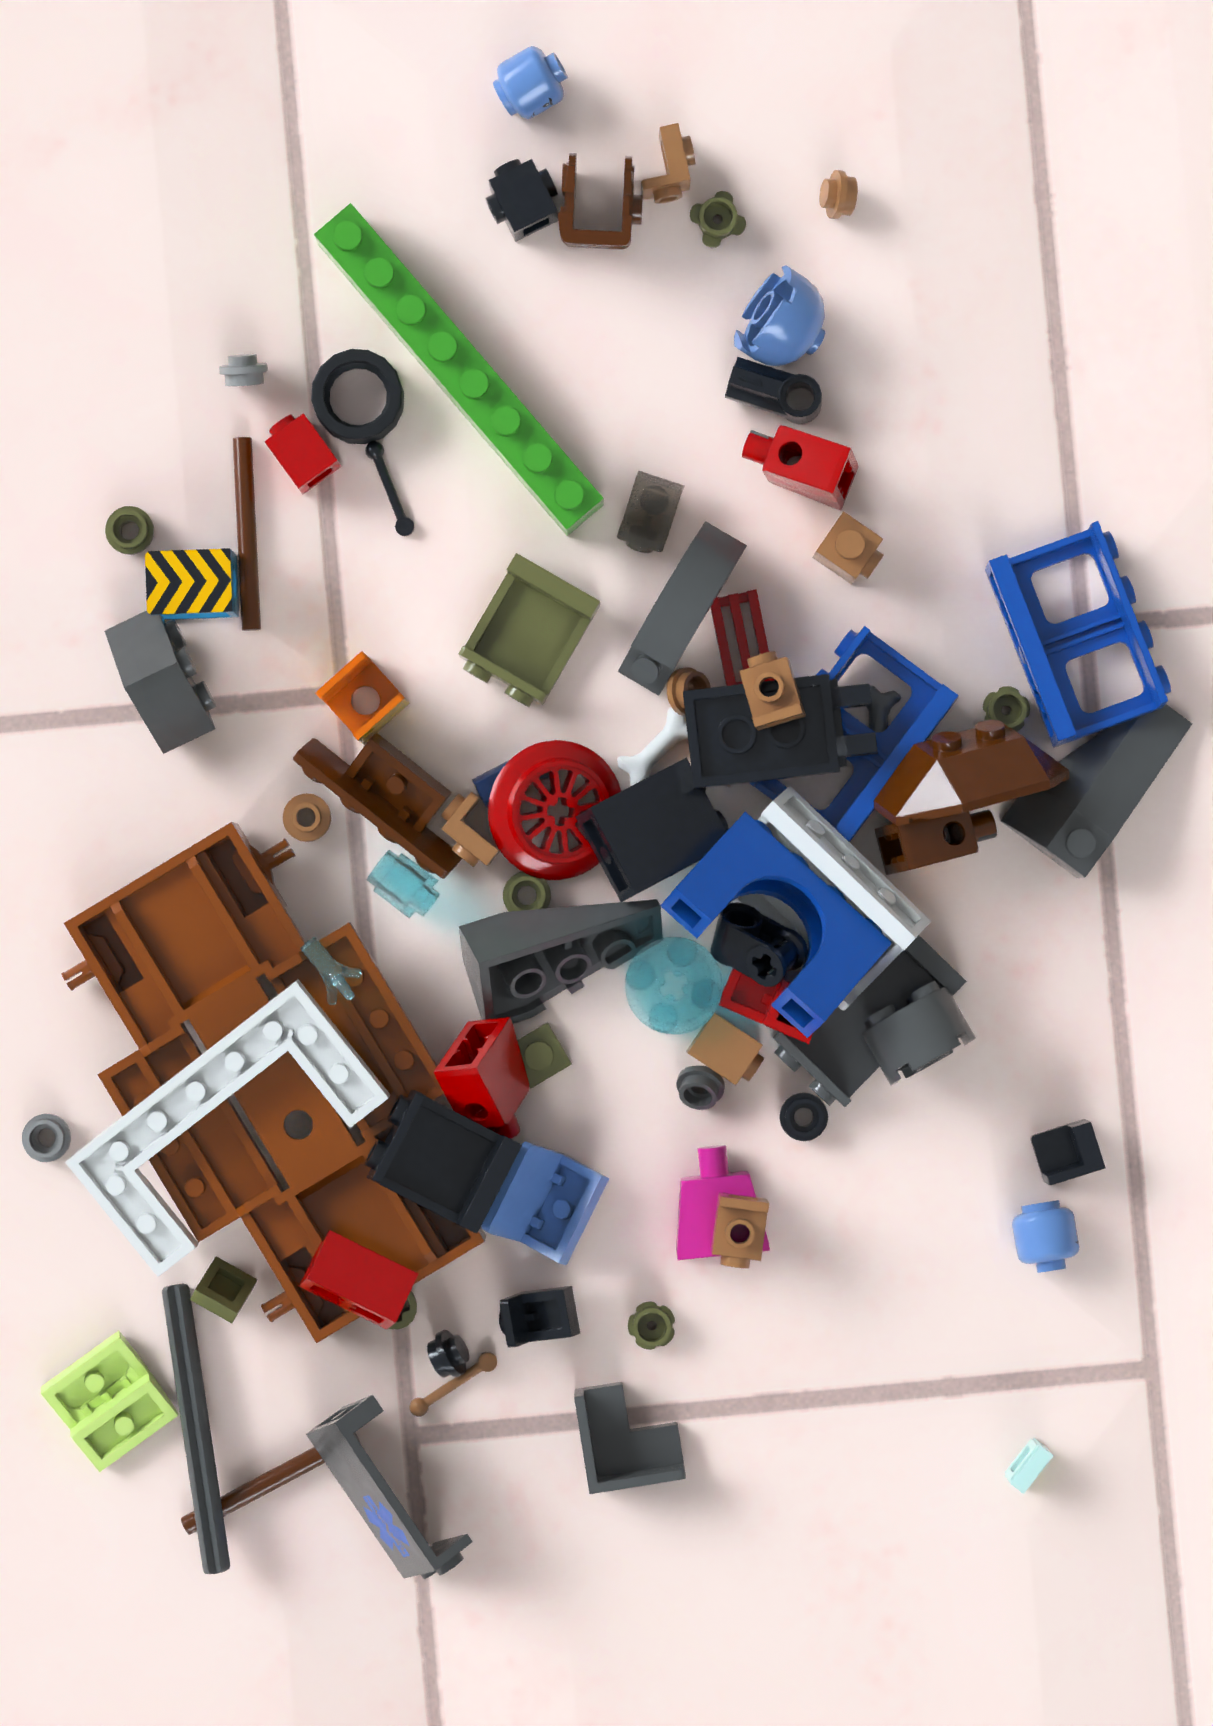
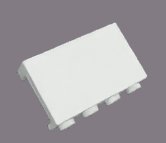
(845, 868)

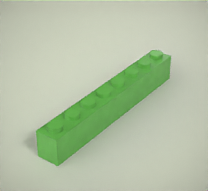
(459, 369)

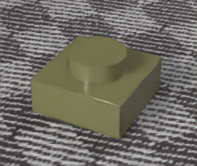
(542, 1055)
(223, 1289)

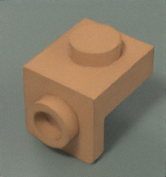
(677, 156)
(469, 844)

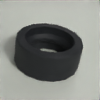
(332, 370)

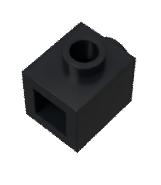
(522, 198)

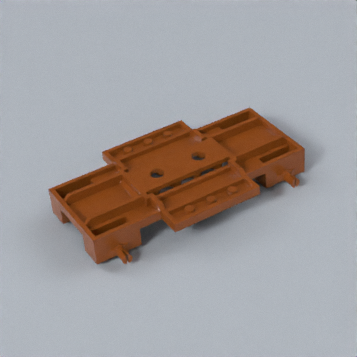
(191, 950)

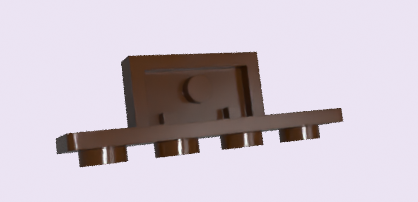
(389, 794)

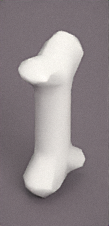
(641, 764)

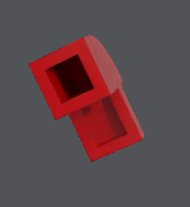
(754, 1002)

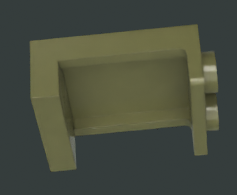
(528, 631)

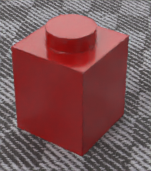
(301, 452)

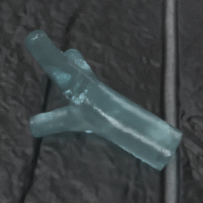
(330, 970)

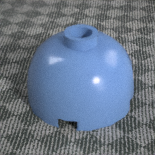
(784, 320)

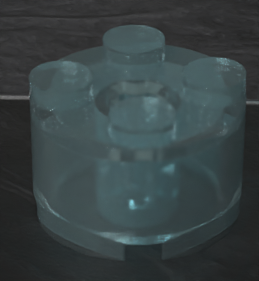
(700, 992)

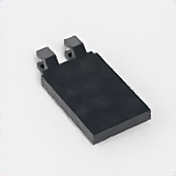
(732, 751)

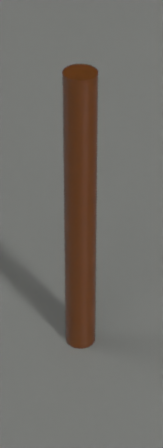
(246, 534)
(263, 1485)

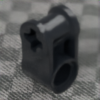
(752, 942)

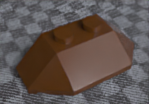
(966, 773)

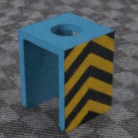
(192, 584)

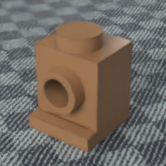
(782, 706)
(737, 1210)

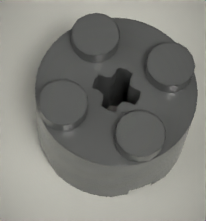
(917, 1033)

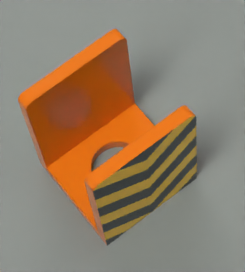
(340, 688)

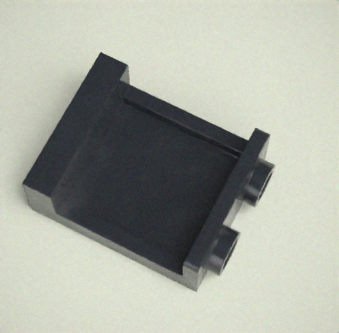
(652, 829)
(441, 1160)

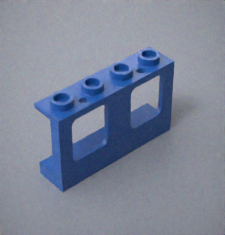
(1048, 647)
(912, 725)

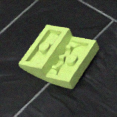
(109, 1401)

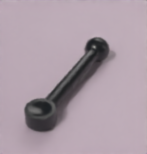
(404, 525)

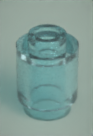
(404, 884)

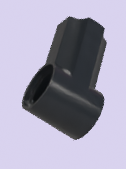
(769, 388)

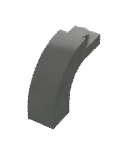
(681, 607)

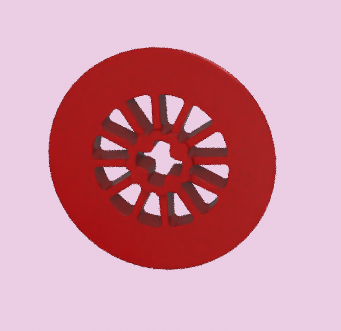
(510, 791)

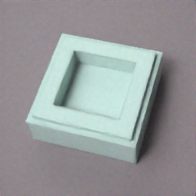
(1028, 1465)

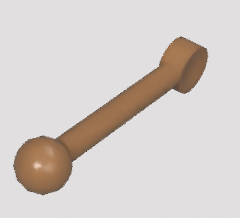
(486, 1362)

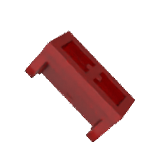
(359, 1280)

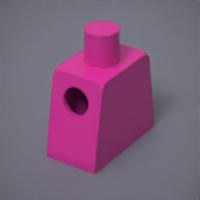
(699, 1203)

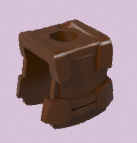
(596, 238)

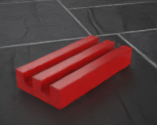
(734, 602)

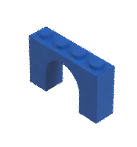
(839, 937)

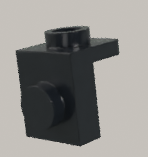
(538, 1316)

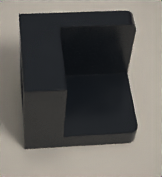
(1067, 1152)

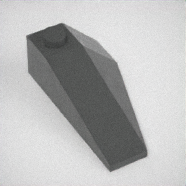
(1103, 788)
(535, 954)

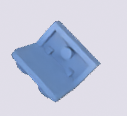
(545, 1201)

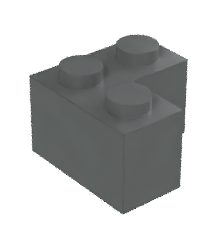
(160, 679)

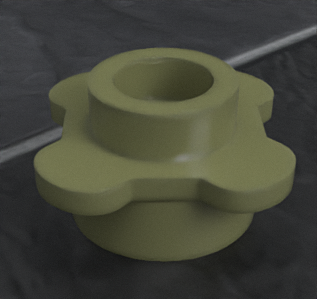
(719, 205)

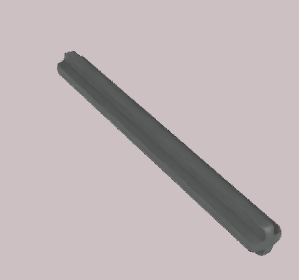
(196, 1429)

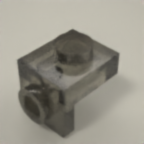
(650, 513)

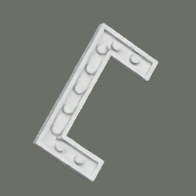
(112, 1159)

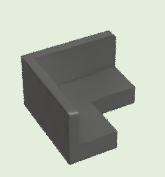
(620, 1455)

